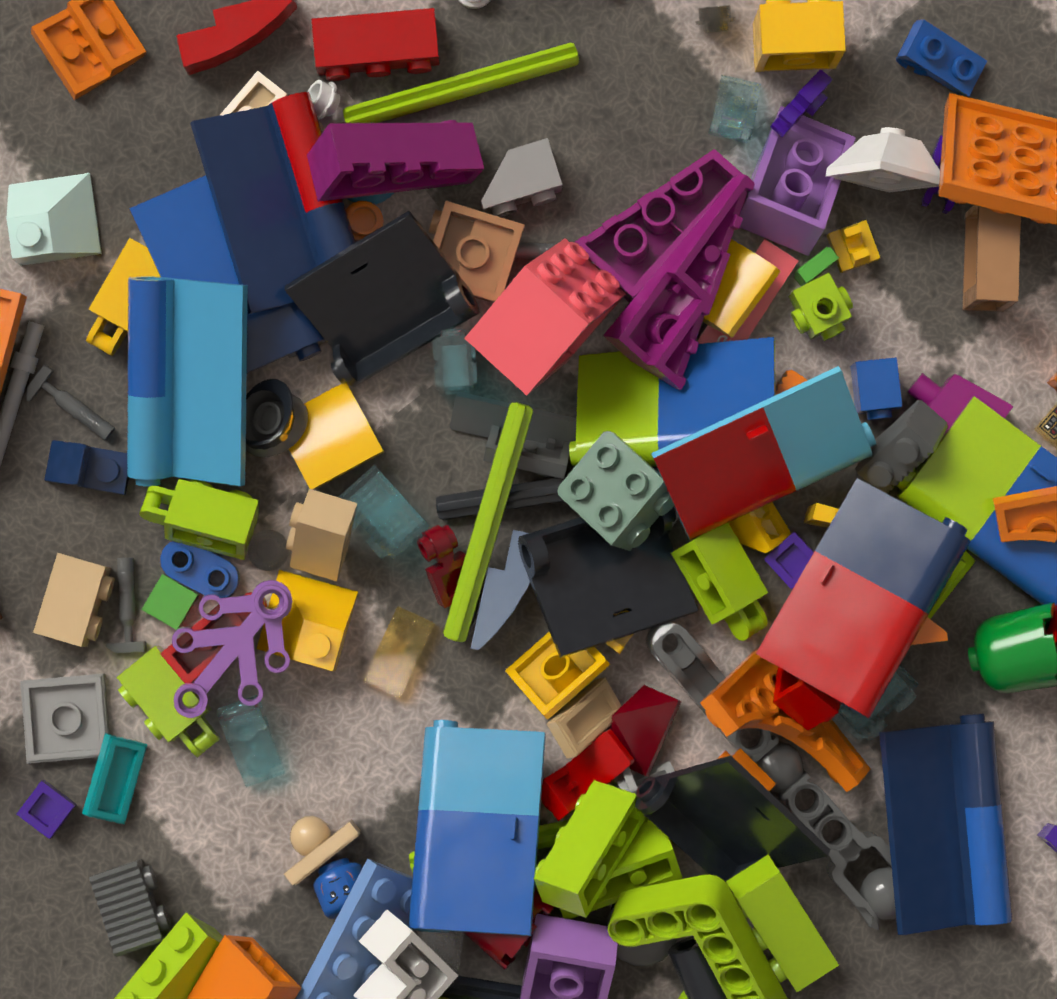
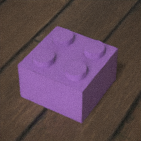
(568, 960)

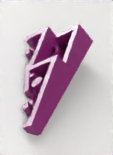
(667, 313)

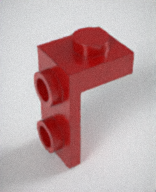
(599, 761)

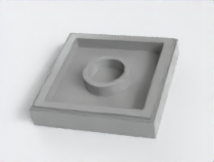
(64, 717)

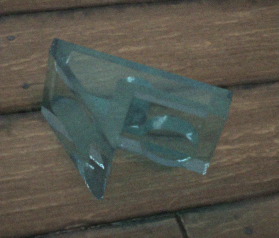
(735, 109)

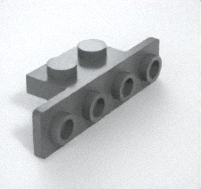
(546, 441)

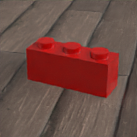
(375, 43)

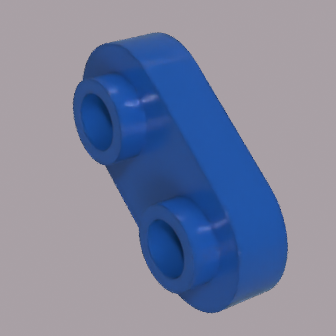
(199, 569)

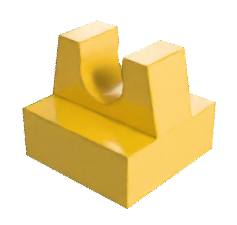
(853, 246)

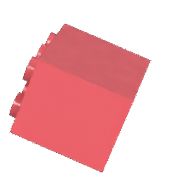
(545, 315)

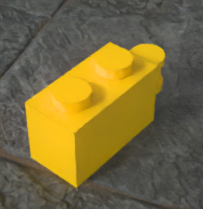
(112, 298)

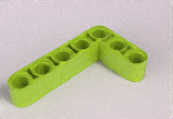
(711, 914)

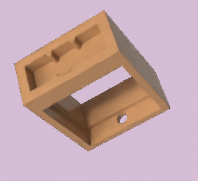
(991, 260)

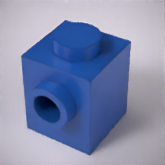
(876, 388)

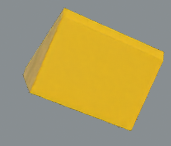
(551, 679)

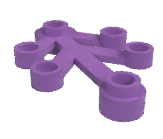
(237, 642)

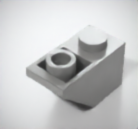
(523, 176)

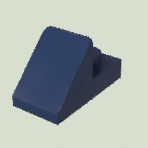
(87, 467)

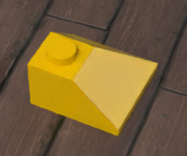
(316, 623)

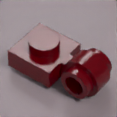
(438, 544)

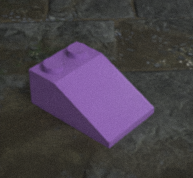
(791, 184)

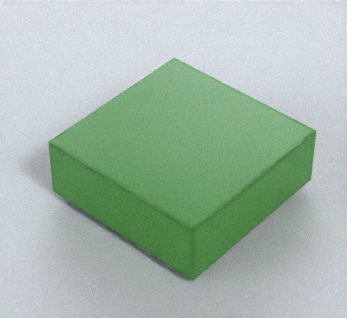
(816, 266)
(170, 602)

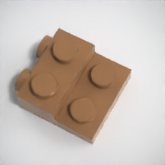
(477, 247)

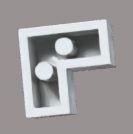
(407, 966)

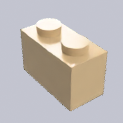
(321, 534)
(74, 600)

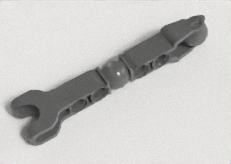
(783, 764)

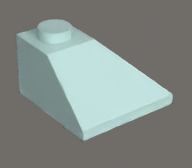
(52, 219)

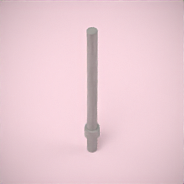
(24, 363)

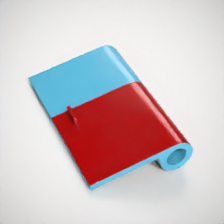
(764, 453)

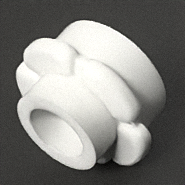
(324, 98)

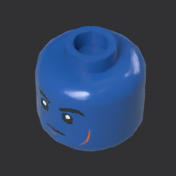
(335, 884)

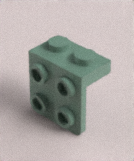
(616, 492)

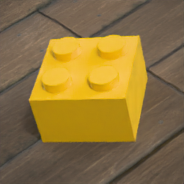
(798, 35)

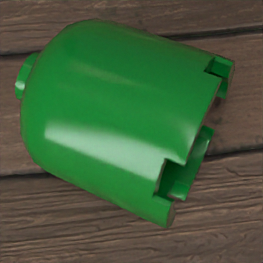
(1015, 650)

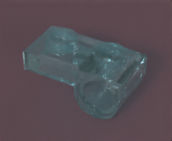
(250, 742)

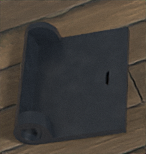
(383, 299)
(587, 580)
(726, 818)

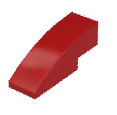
(236, 31)

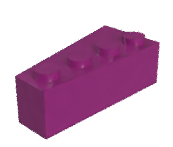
(392, 158)
(649, 231)

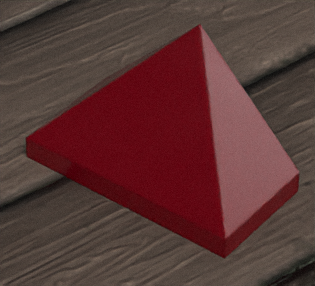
(643, 726)

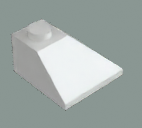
(887, 163)

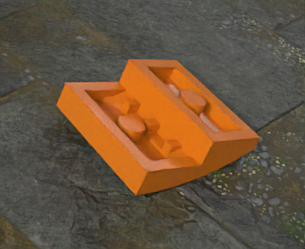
(88, 44)

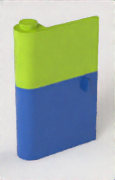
(653, 414)
(971, 466)

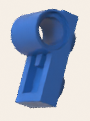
(941, 58)

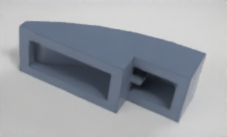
(500, 594)

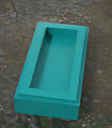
(114, 778)

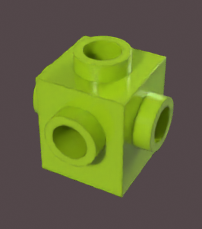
(824, 293)

